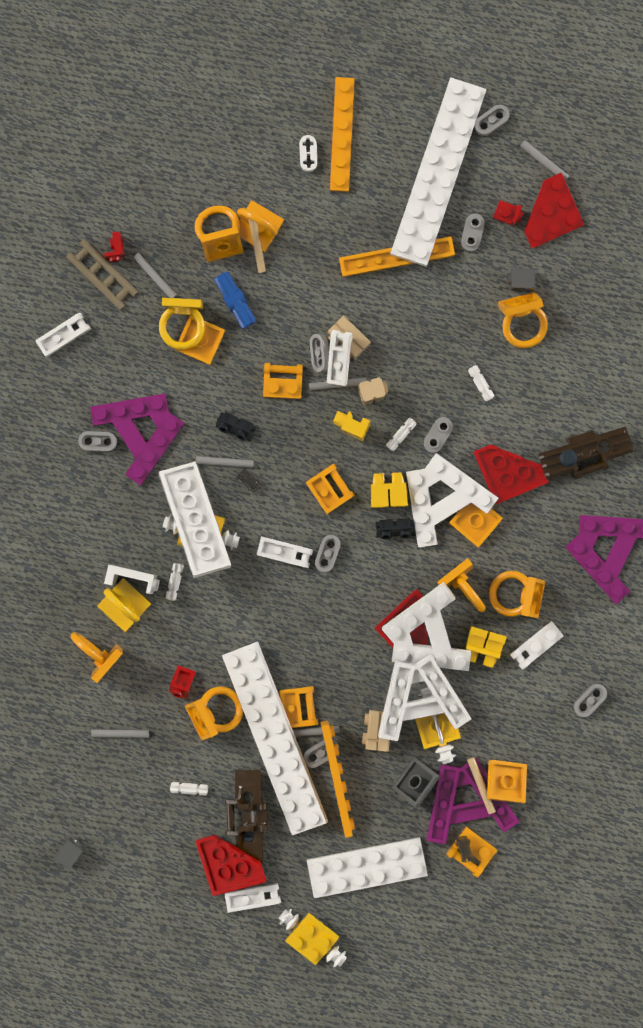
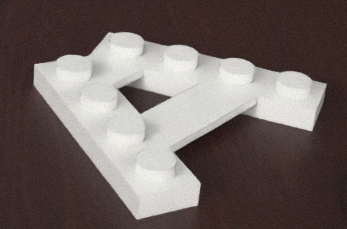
(465, 492)
(428, 611)
(399, 710)

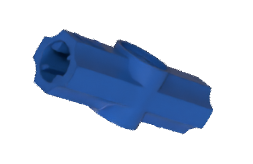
(235, 300)

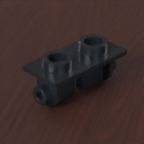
(227, 424)
(404, 528)

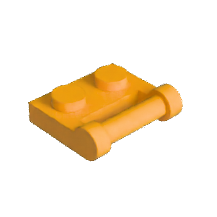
(282, 387)
(324, 492)
(291, 703)
(480, 849)

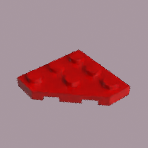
(552, 212)
(508, 473)
(419, 634)
(228, 866)

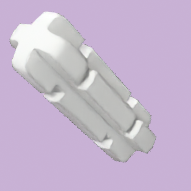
(481, 383)
(401, 434)
(174, 581)
(188, 788)

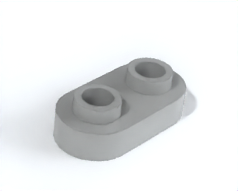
(490, 119)
(473, 232)
(319, 352)
(437, 434)
(97, 441)
(327, 553)
(590, 700)
(321, 753)

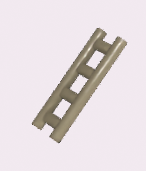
(102, 262)

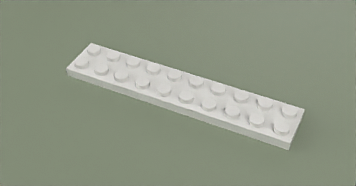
(438, 172)
(275, 738)

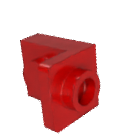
(508, 213)
(116, 244)
(181, 682)

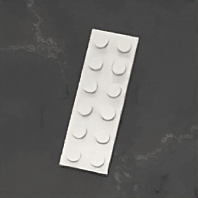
(194, 519)
(367, 867)

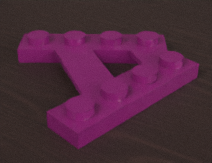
(121, 416)
(607, 572)
(446, 813)

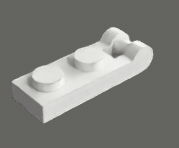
(62, 335)
(339, 358)
(283, 552)
(537, 644)
(252, 897)

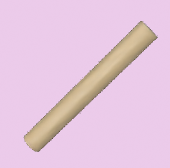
(257, 246)
(481, 785)

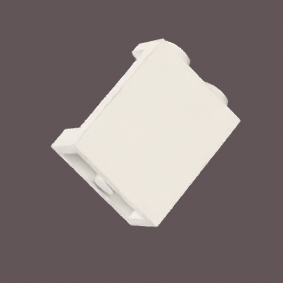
(113, 572)

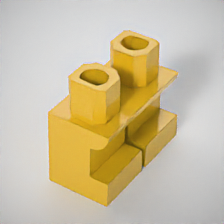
(350, 426)
(397, 491)
(492, 647)

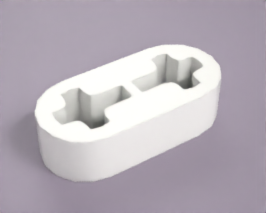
(313, 153)

